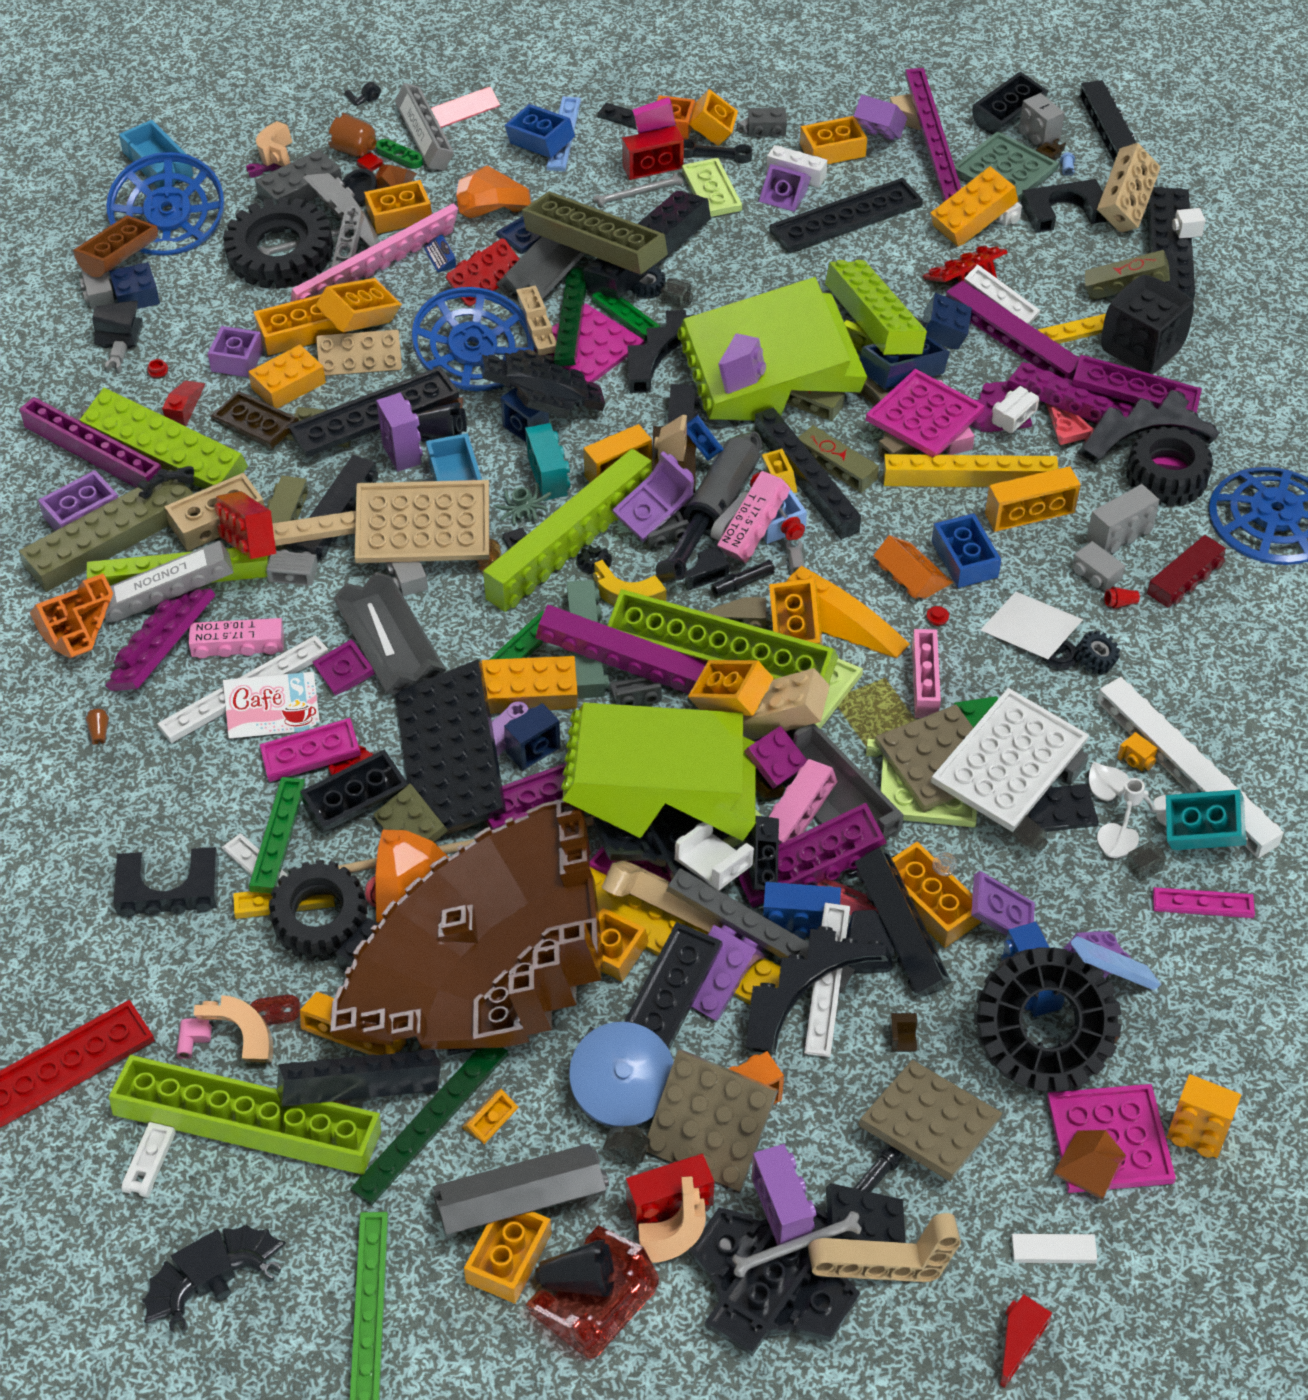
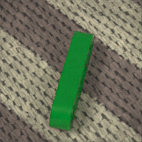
(389, 150)

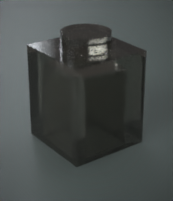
(676, 294)
(1030, 835)
(1145, 861)
(626, 1144)

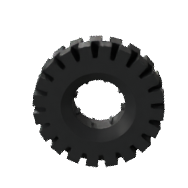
(1001, 1019)

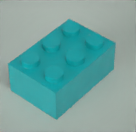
(547, 461)
(1205, 820)

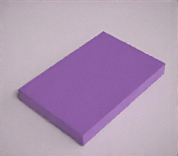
(999, 904)

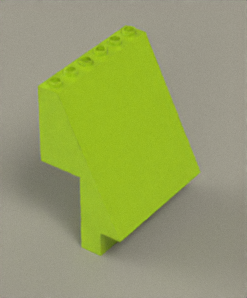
(800, 341)
(640, 757)

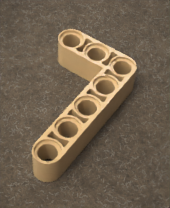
(629, 878)
(889, 1260)

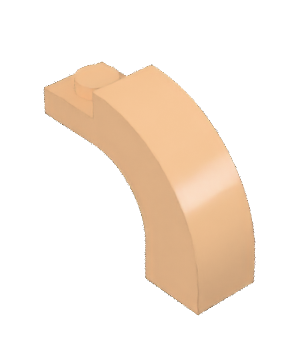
(272, 144)
(255, 1031)
(679, 1233)

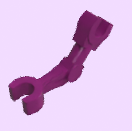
(256, 169)

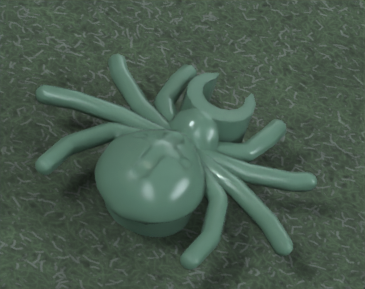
(523, 504)

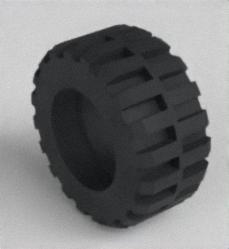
(1168, 484)
(308, 882)

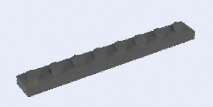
(742, 919)

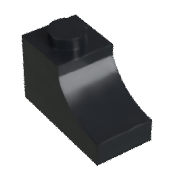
(709, 568)

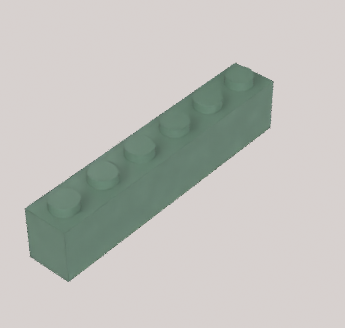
(589, 672)

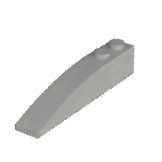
(338, 199)

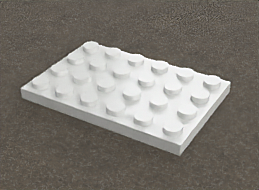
(1009, 759)

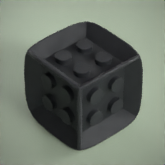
(1147, 323)

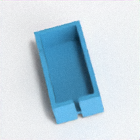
(148, 140)
(452, 459)

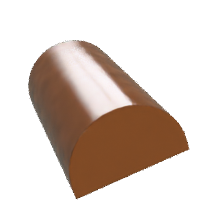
(114, 245)

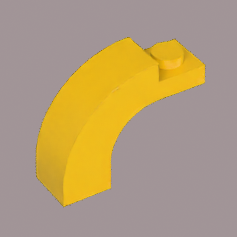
(610, 586)

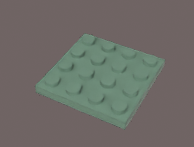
(1011, 159)

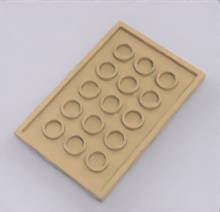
(422, 521)

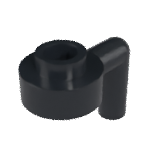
(369, 92)

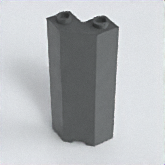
(540, 266)
(414, 654)
(852, 785)
(519, 1189)

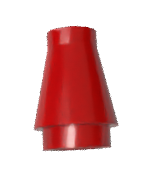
(1119, 597)

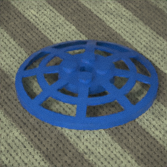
(168, 196)
(467, 332)
(1262, 513)

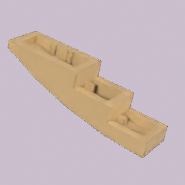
(537, 320)

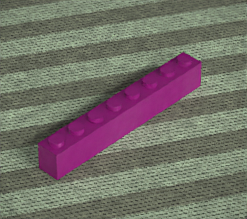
(1015, 332)
(87, 443)
(619, 649)

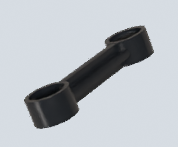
(721, 152)

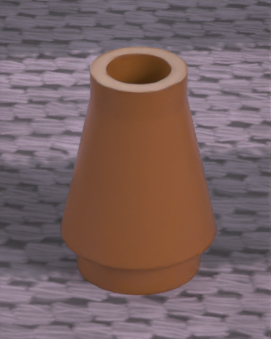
(97, 724)

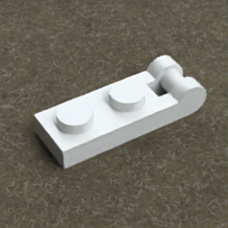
(148, 1159)

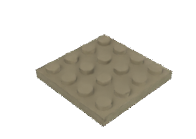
(921, 749)
(711, 1114)
(930, 1120)

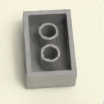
(1123, 519)

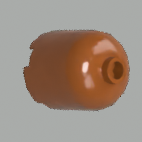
(352, 136)

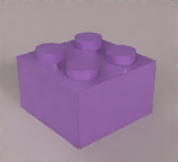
(235, 351)

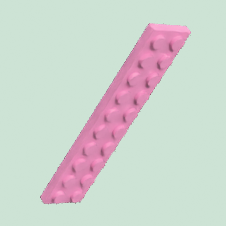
(381, 254)

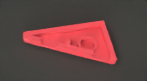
(1067, 425)

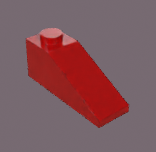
(182, 401)
(1023, 1329)

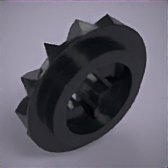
(586, 564)
(1069, 657)

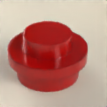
(157, 368)
(937, 615)

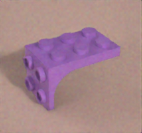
(656, 497)
(727, 971)

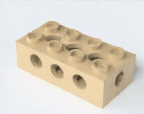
(1129, 188)
(195, 517)

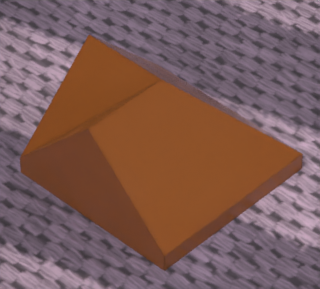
(392, 175)
(1091, 1161)

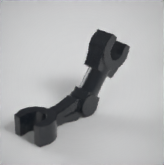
(183, 475)

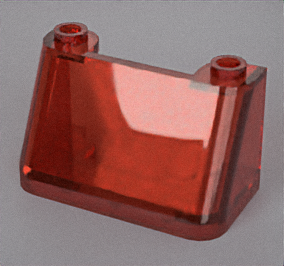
(594, 1321)

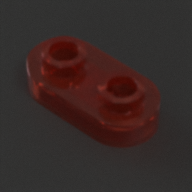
(275, 1008)

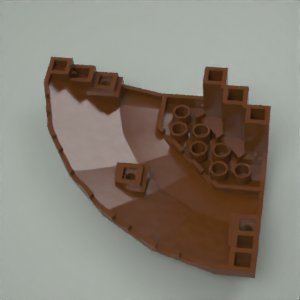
(481, 941)

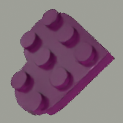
(989, 396)

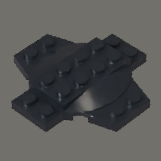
(542, 382)
(657, 842)
(770, 1296)

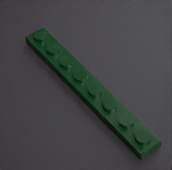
(571, 318)
(427, 1123)

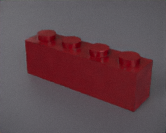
(1186, 571)

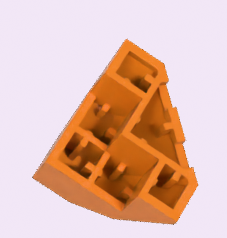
(488, 191)
(73, 619)
(400, 862)

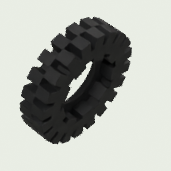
(310, 254)

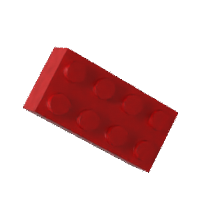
(245, 524)

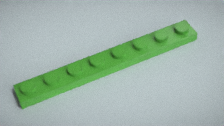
(369, 1306)

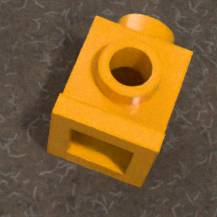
(1138, 752)

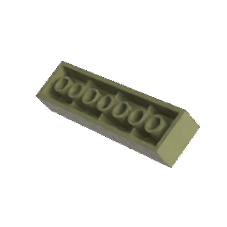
(595, 232)
(100, 534)

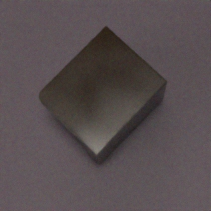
(903, 1032)

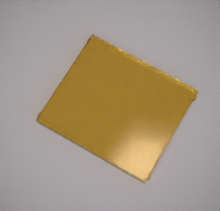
(875, 710)

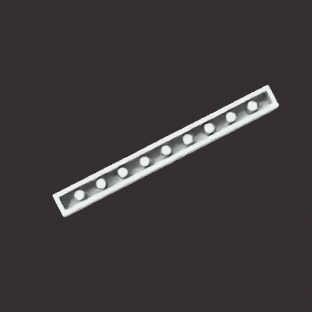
(1183, 758)

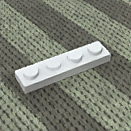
(1001, 294)

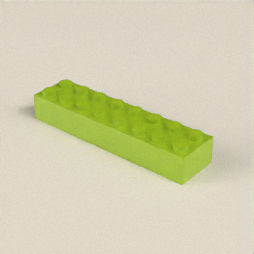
(875, 307)
(163, 439)

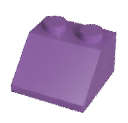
(784, 187)
(742, 363)

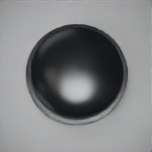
(360, 182)

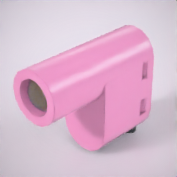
(191, 1032)

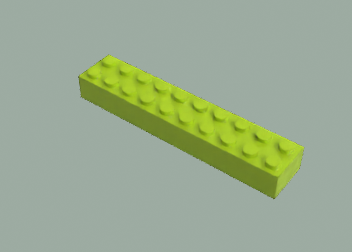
(563, 532)
(717, 637)
(245, 1114)

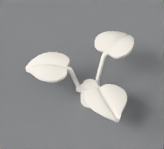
(1106, 784)

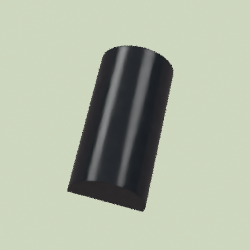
(1005, 103)
(352, 791)

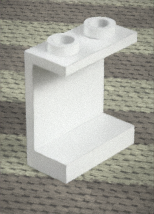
(712, 857)

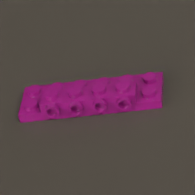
(1129, 383)
(1061, 393)
(156, 638)
(529, 793)
(823, 851)

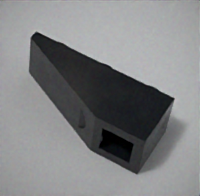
(765, 841)

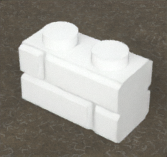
(1014, 409)

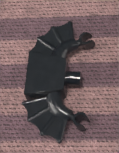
(207, 1268)

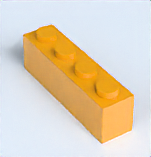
(316, 1019)

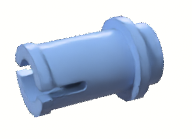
(1067, 161)

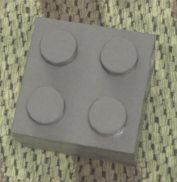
(1041, 120)

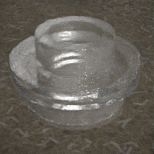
(944, 858)

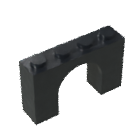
(1038, 202)
(196, 893)

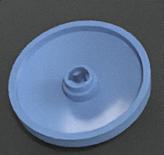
(620, 1074)

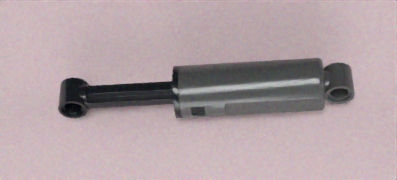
(711, 500)

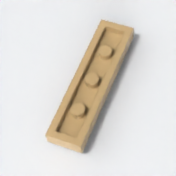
(314, 528)

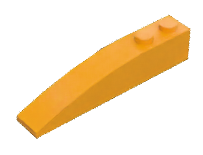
(852, 620)

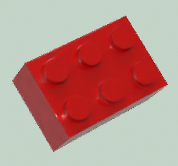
(652, 152)
(658, 1192)

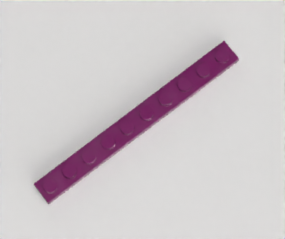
(932, 132)

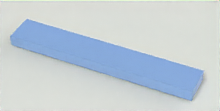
(569, 108)
(1114, 963)

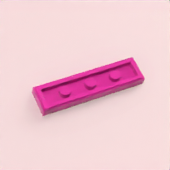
(1203, 902)

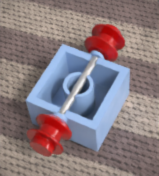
(789, 521)

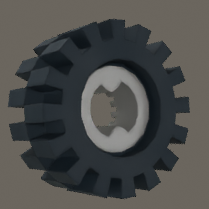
(656, 282)
(1092, 646)

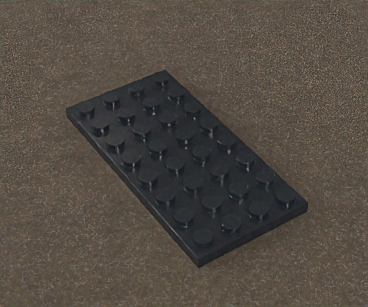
(452, 747)

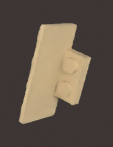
(359, 352)

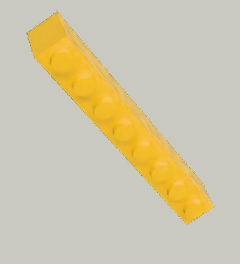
(961, 469)

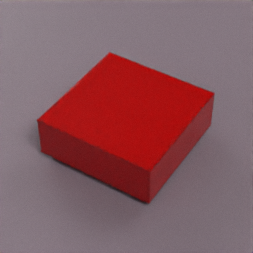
(369, 162)

